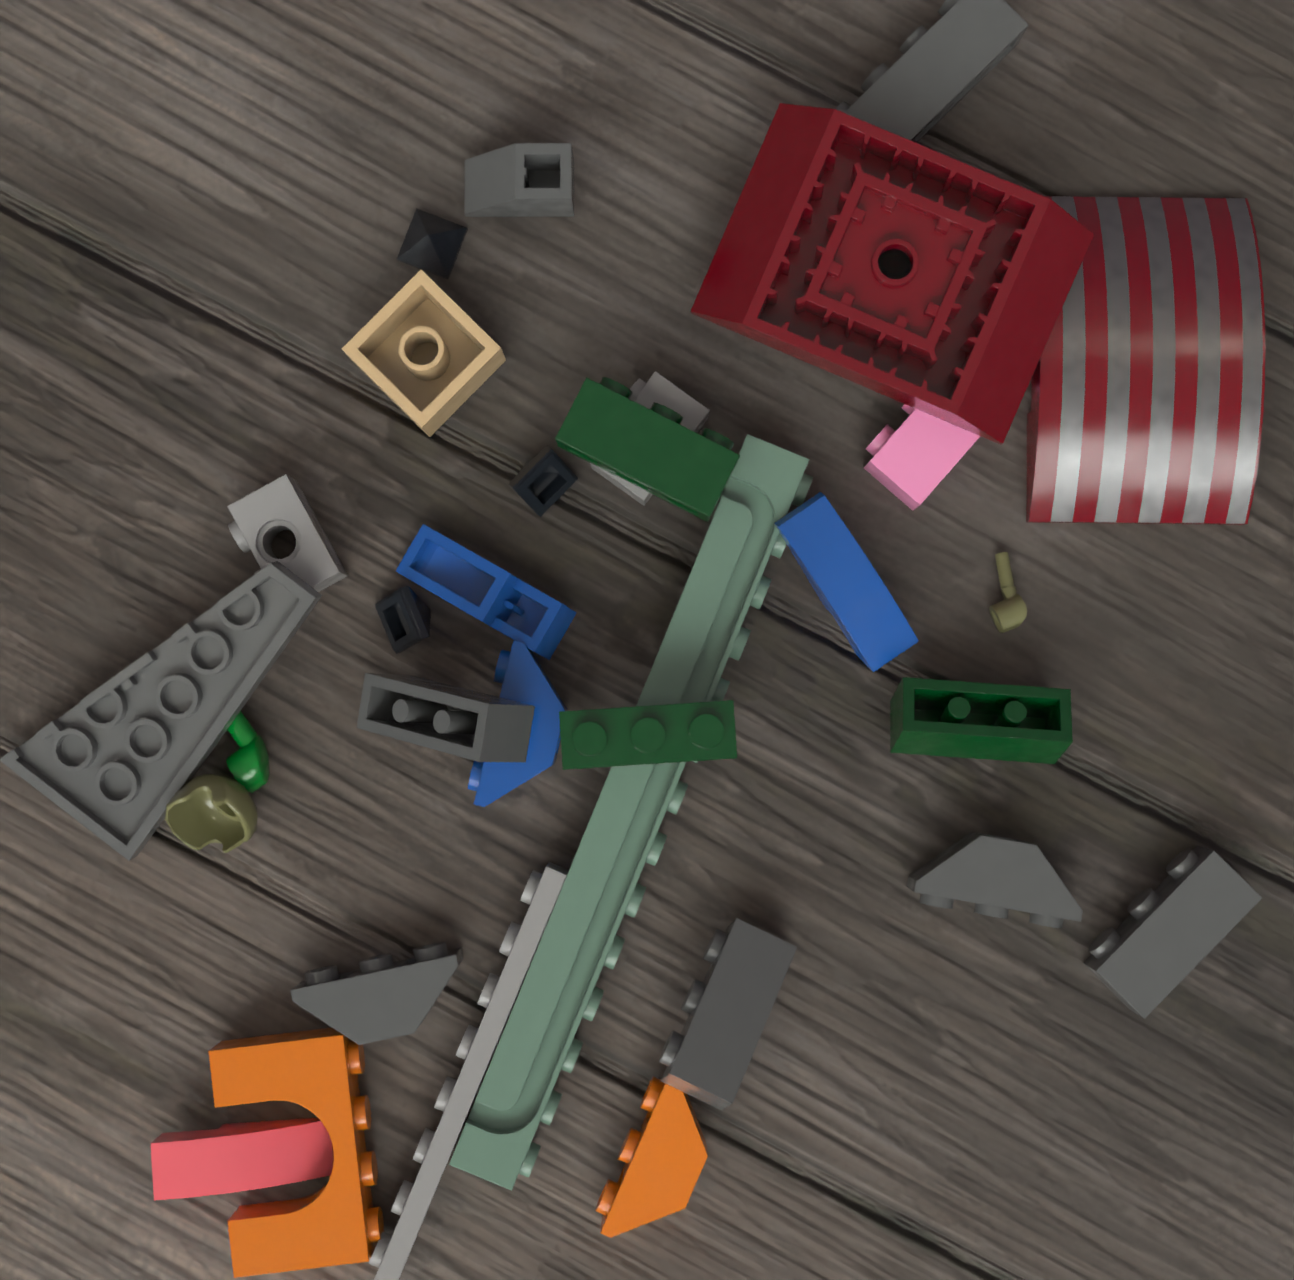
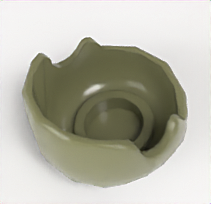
(212, 811)

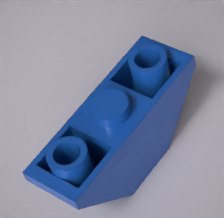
(526, 683)

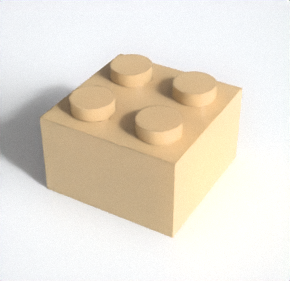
(425, 353)

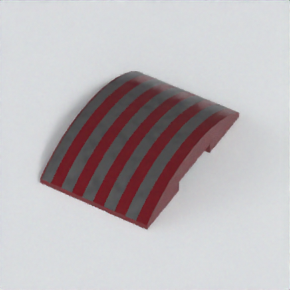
(1152, 369)

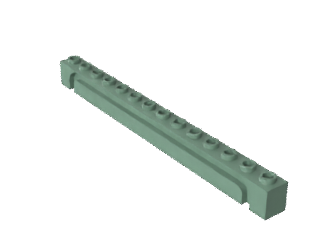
(627, 821)

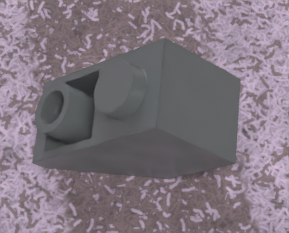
(521, 181)

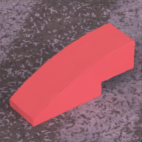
(239, 1158)

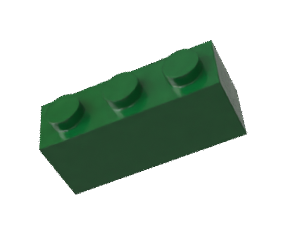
(648, 447)
(980, 720)
(648, 734)

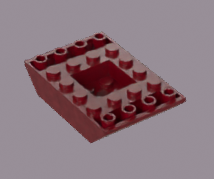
(945, 337)

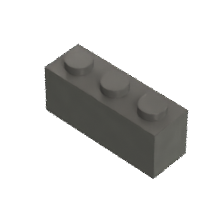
(446, 718)
(1170, 929)
(726, 1013)

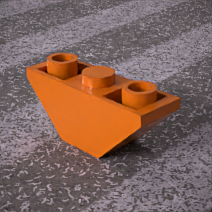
(659, 1163)

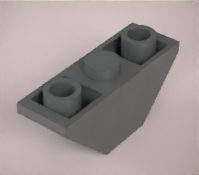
(996, 877)
(382, 996)

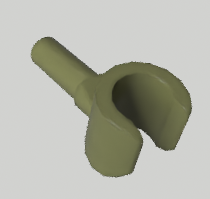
(1012, 610)

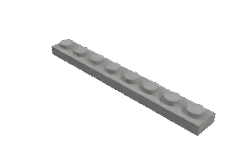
(476, 1050)

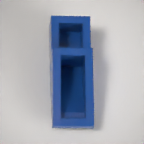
(846, 582)
(486, 591)

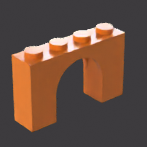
(339, 1219)

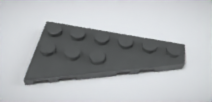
(159, 719)

